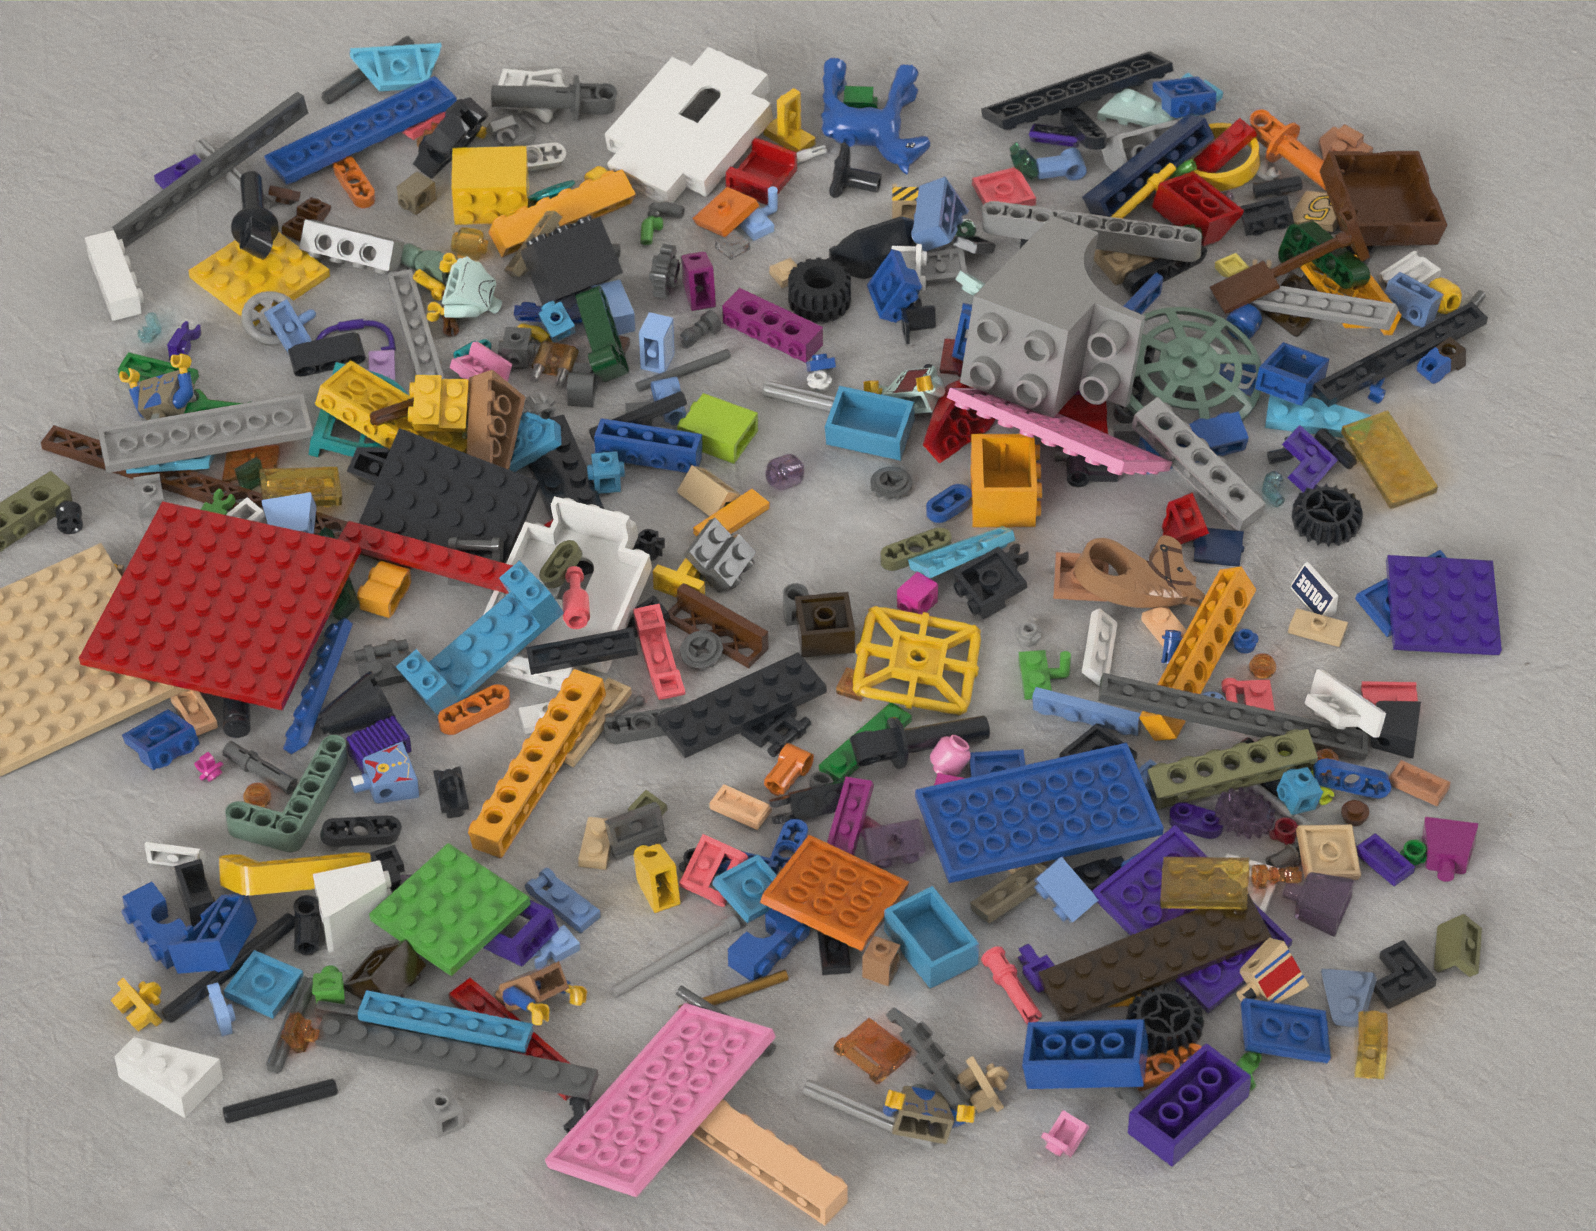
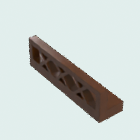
(723, 623)

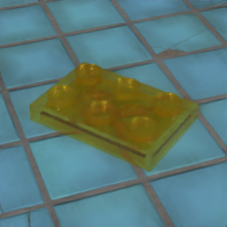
(320, 481)
(1205, 883)

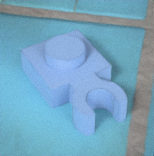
(558, 947)
(223, 1013)

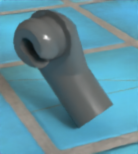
(668, 208)

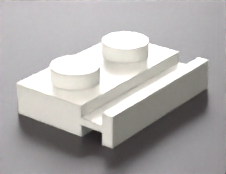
(1414, 267)

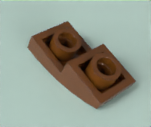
(309, 210)

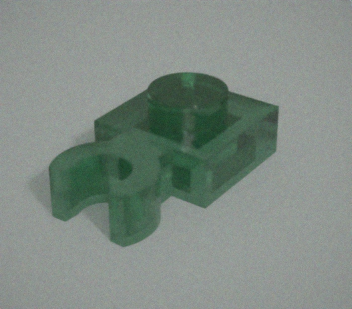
(1023, 161)

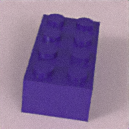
(1189, 1104)

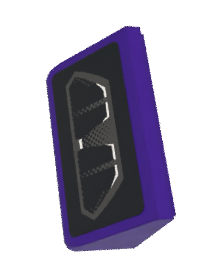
(1053, 135)

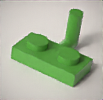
(1036, 673)

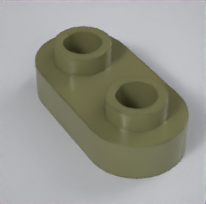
(563, 557)

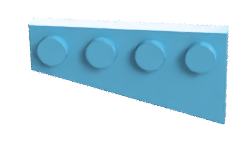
(1311, 416)
(955, 554)

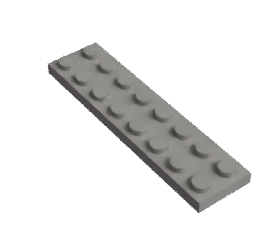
(205, 433)

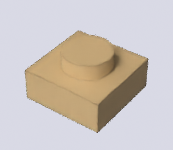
(781, 271)

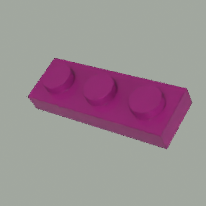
(850, 814)

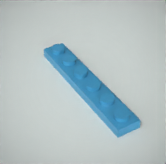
(445, 1021)

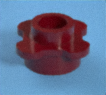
(1281, 826)

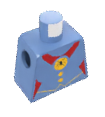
(387, 776)

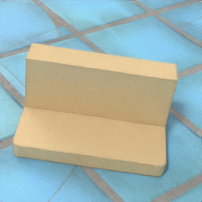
(706, 490)

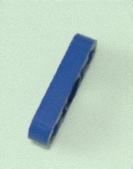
(1360, 787)

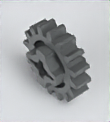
(664, 271)

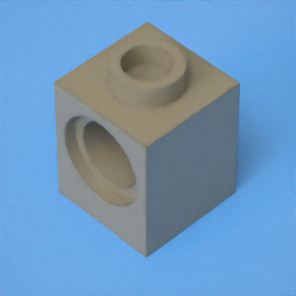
(416, 193)

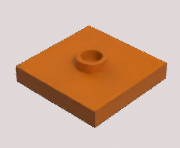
(726, 212)

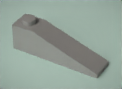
(1126, 145)

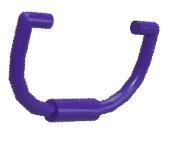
(360, 324)

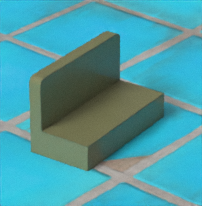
(1458, 945)

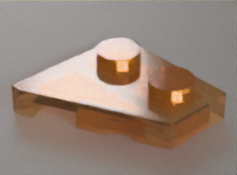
(267, 454)

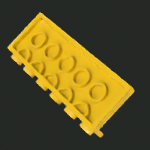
(357, 392)

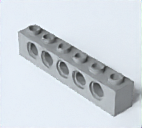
(1201, 477)

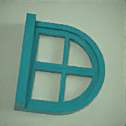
(321, 435)

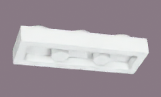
(1099, 645)

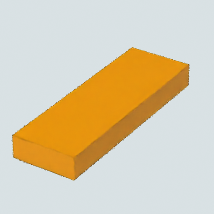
(737, 512)

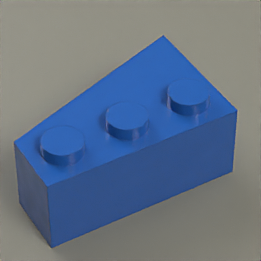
(216, 938)

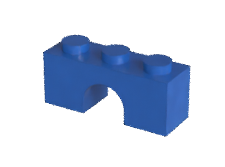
(145, 909)
(756, 956)

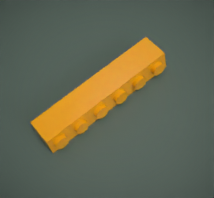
(590, 198)

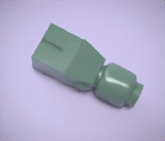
(425, 260)

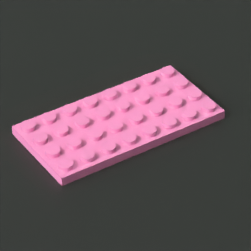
(1062, 431)
(660, 1099)

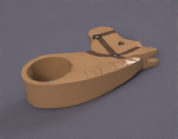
(1139, 582)

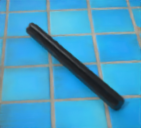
(199, 990)

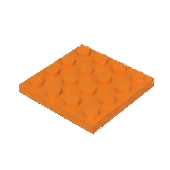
(834, 892)

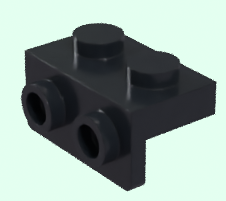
(1267, 215)

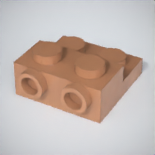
(1065, 581)

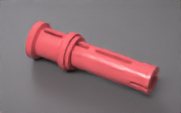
(1006, 976)

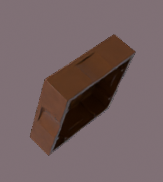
(1385, 195)

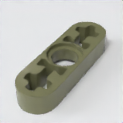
(896, 555)

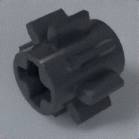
(650, 543)

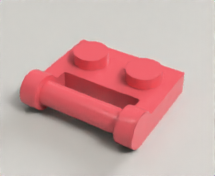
(1255, 692)
(704, 866)

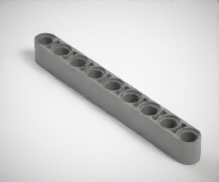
(1113, 233)

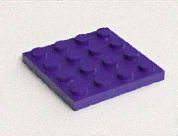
(1443, 605)

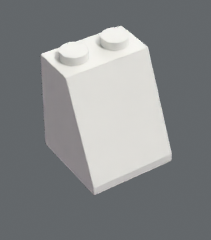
(347, 899)

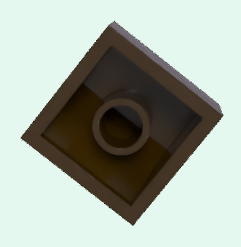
(825, 624)
(386, 971)

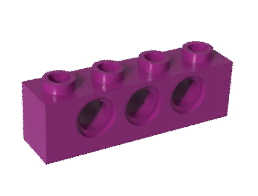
(772, 325)

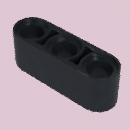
(323, 354)

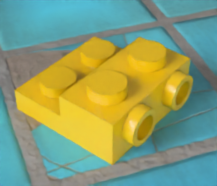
(439, 404)

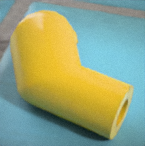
(431, 284)

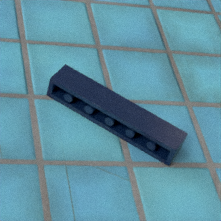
(1172, 147)

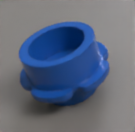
(1245, 641)

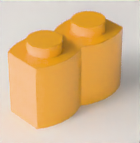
(384, 589)

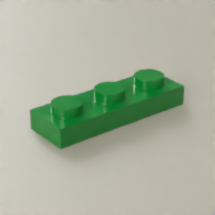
(150, 367)

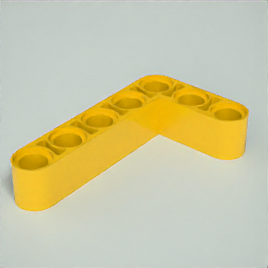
(277, 876)

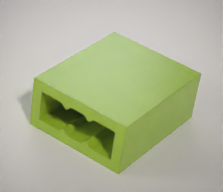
(723, 426)

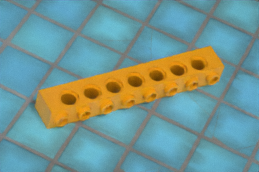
(1202, 644)
(536, 763)

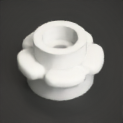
(819, 381)

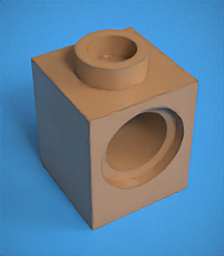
(881, 961)

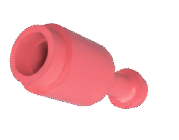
(575, 600)

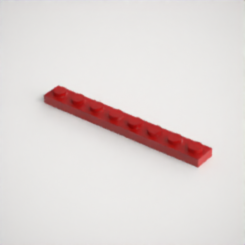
(426, 556)

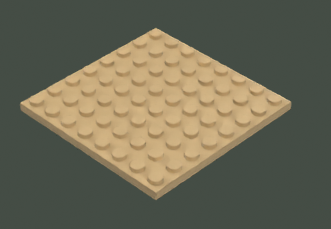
(43, 687)

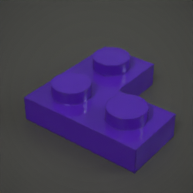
(1313, 458)

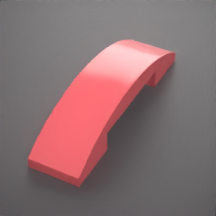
(657, 652)

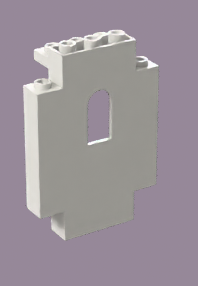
(672, 153)
(613, 588)

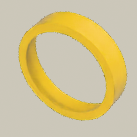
(1238, 176)

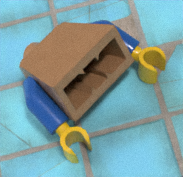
(536, 987)

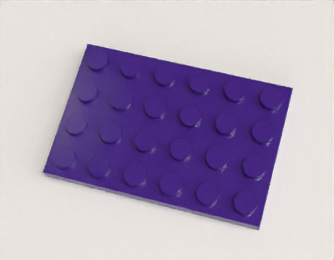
(1134, 903)

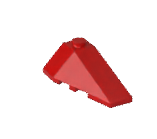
(952, 426)

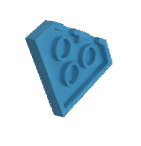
(534, 439)

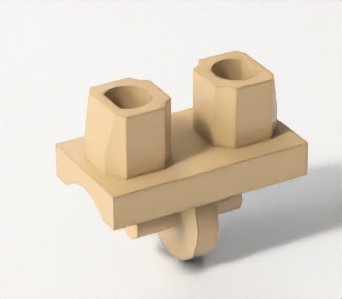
(994, 1078)

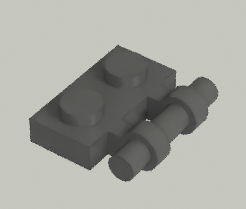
(385, 668)

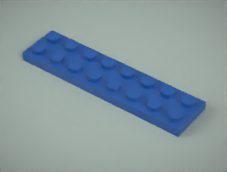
(360, 130)

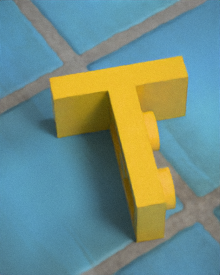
(787, 126)
(669, 580)

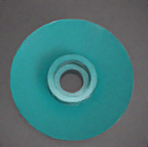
(551, 191)

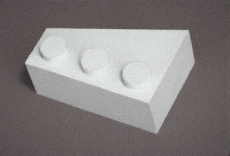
(169, 1074)

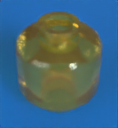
(469, 243)

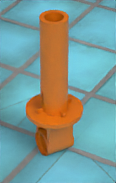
(1283, 142)

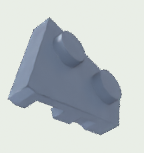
(1348, 994)

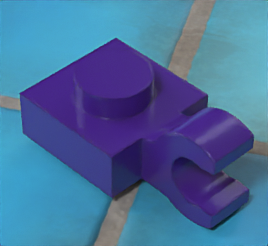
(181, 339)
(1032, 965)

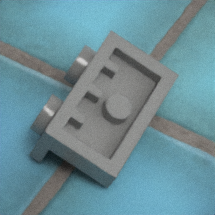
(944, 264)

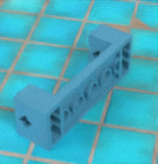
(485, 644)

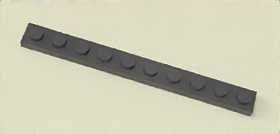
(211, 169)
(1228, 714)
(457, 1057)

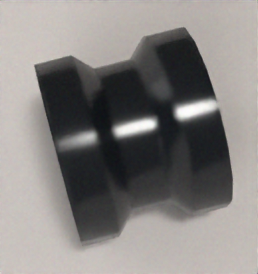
(69, 517)

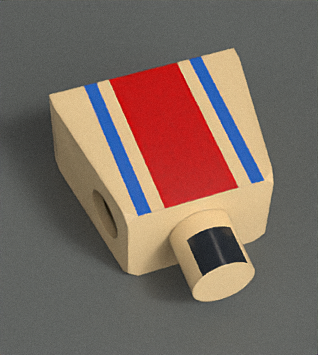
(1271, 974)

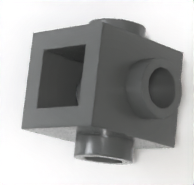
(517, 346)

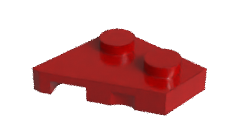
(1184, 520)

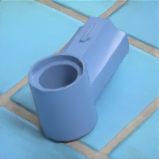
(1067, 164)
(664, 388)

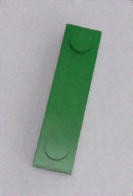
(842, 761)

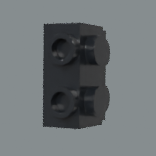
(988, 582)

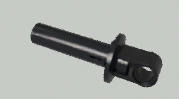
(254, 225)
(896, 743)

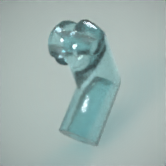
(152, 331)

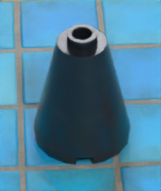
(356, 707)

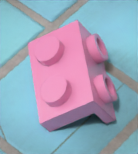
(480, 361)

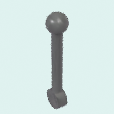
(638, 700)

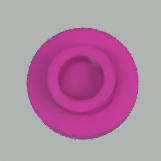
(207, 766)

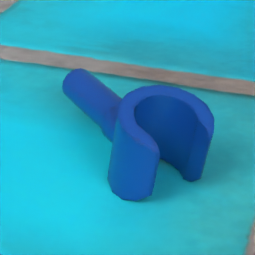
(1376, 392)

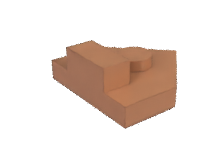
(1343, 140)

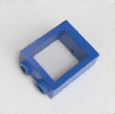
(1288, 386)

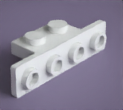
(1343, 706)

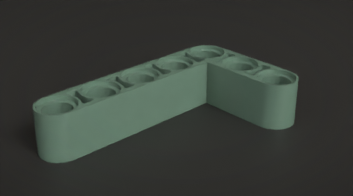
(290, 828)

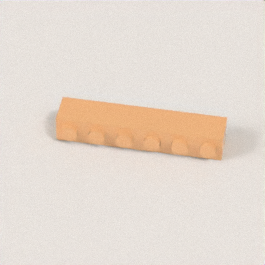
(773, 1162)

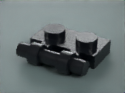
(769, 731)

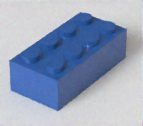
(1085, 1054)

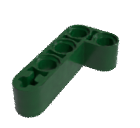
(1339, 264)
(607, 352)

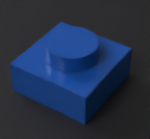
(820, 362)

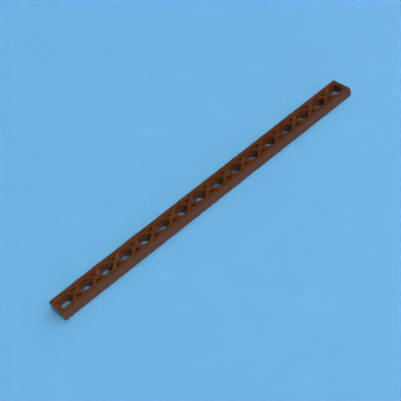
(177, 486)

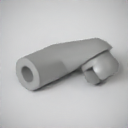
(1264, 172)

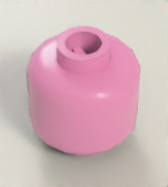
(950, 755)

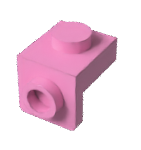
(1065, 1135)

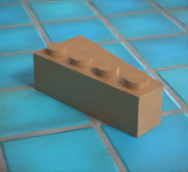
(493, 418)

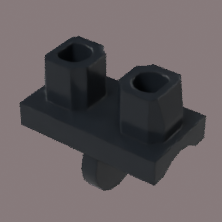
(451, 792)

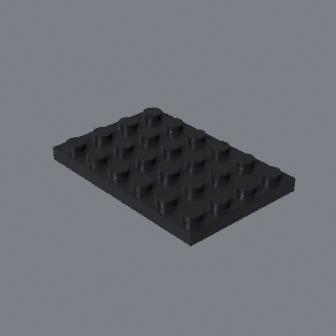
(445, 493)

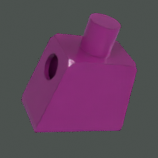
(698, 271)
(1448, 846)

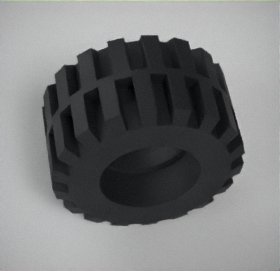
(819, 289)

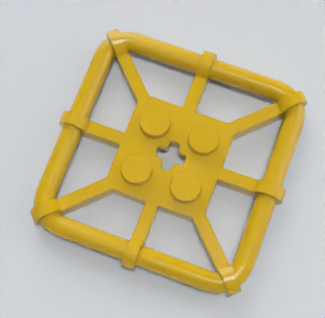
(903, 667)

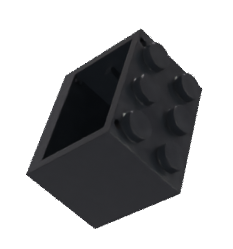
(570, 259)

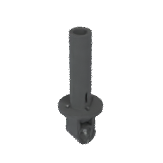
(578, 97)

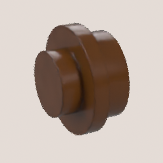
(1355, 812)

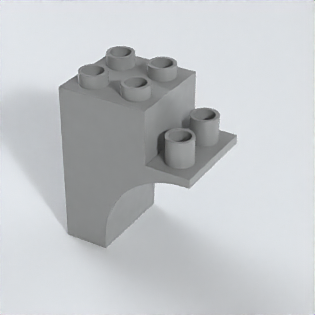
(1049, 330)

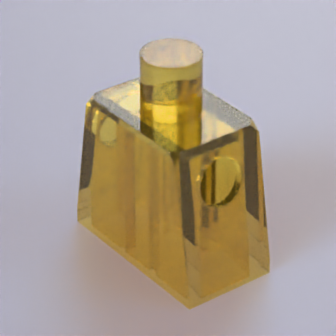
(1371, 1033)

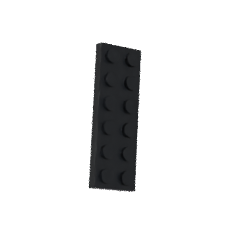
(741, 705)

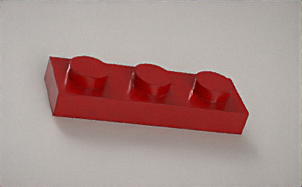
(1225, 147)

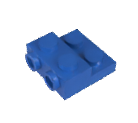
(1185, 96)
(893, 287)
(162, 739)

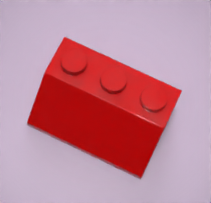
(1195, 201)

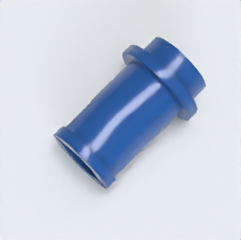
(1171, 641)

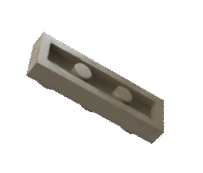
(546, 224)
(1007, 893)

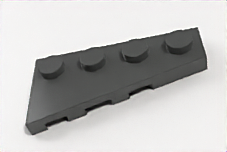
(931, 1058)

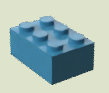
(869, 423)
(931, 937)

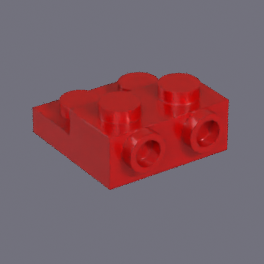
(1086, 413)

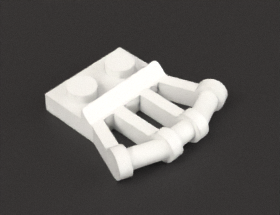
(528, 78)

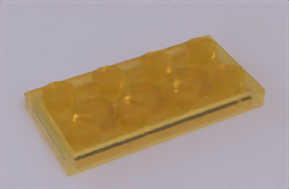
(1389, 459)

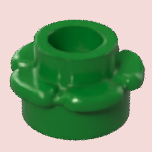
(1414, 852)

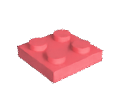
(1004, 186)

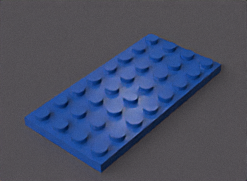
(1038, 812)

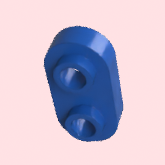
(945, 504)

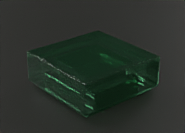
(248, 474)

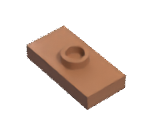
(1419, 783)

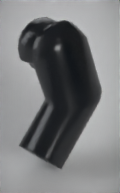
(580, 1108)

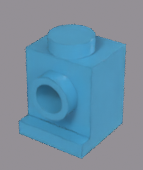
(560, 329)

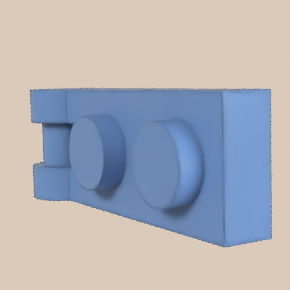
(563, 900)

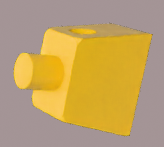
(655, 864)

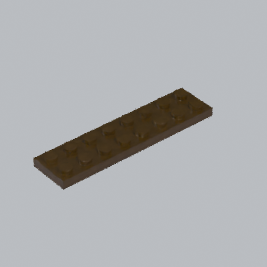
(1151, 959)

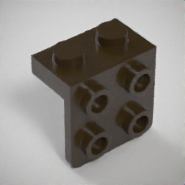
(1293, 324)

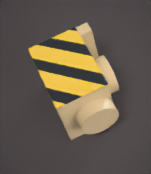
(904, 201)

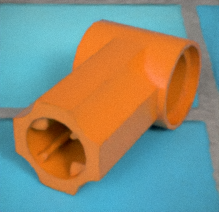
(790, 765)

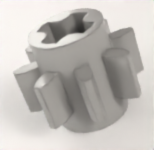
(540, 405)

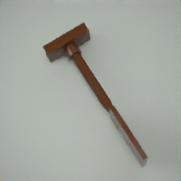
(1261, 280)

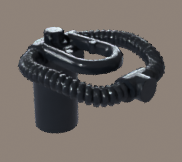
(845, 176)

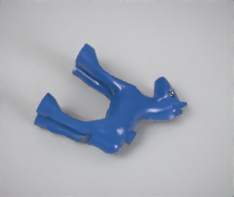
(872, 125)

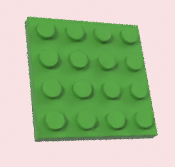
(450, 909)

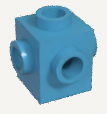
(606, 472)
(1299, 790)

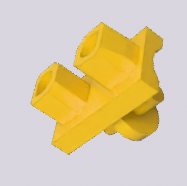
(147, 994)

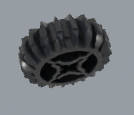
(1327, 515)
(1171, 1019)

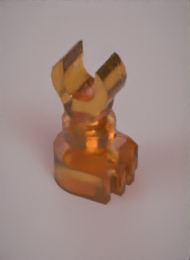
(1261, 874)

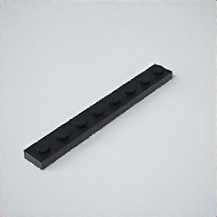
(1398, 354)

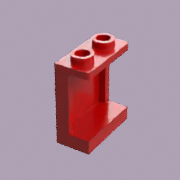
(763, 168)

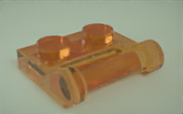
(878, 1045)

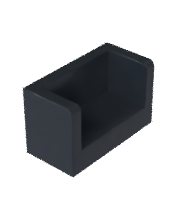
(193, 889)

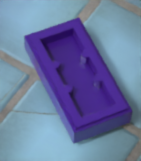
(172, 173)
(1384, 859)

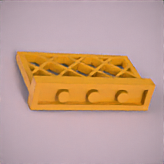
(1368, 291)

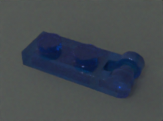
(530, 312)

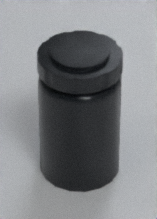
(236, 718)

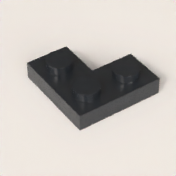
(1407, 977)

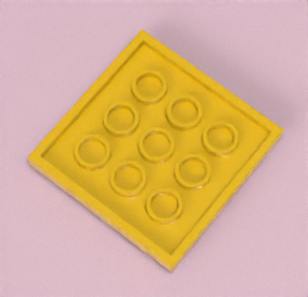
(237, 275)

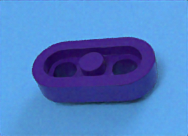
(1195, 820)

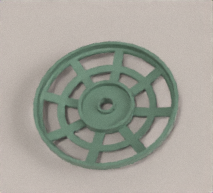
(1204, 358)

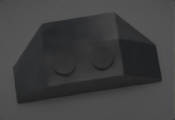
(868, 247)

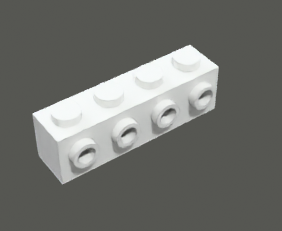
(113, 275)

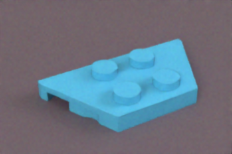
(397, 66)

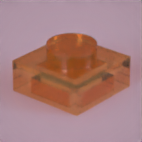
(845, 685)

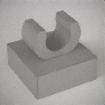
(501, 127)

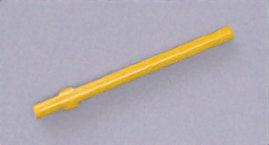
(1152, 185)

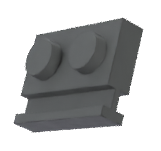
(635, 829)

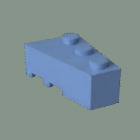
(937, 214)

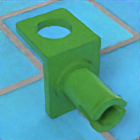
(329, 985)

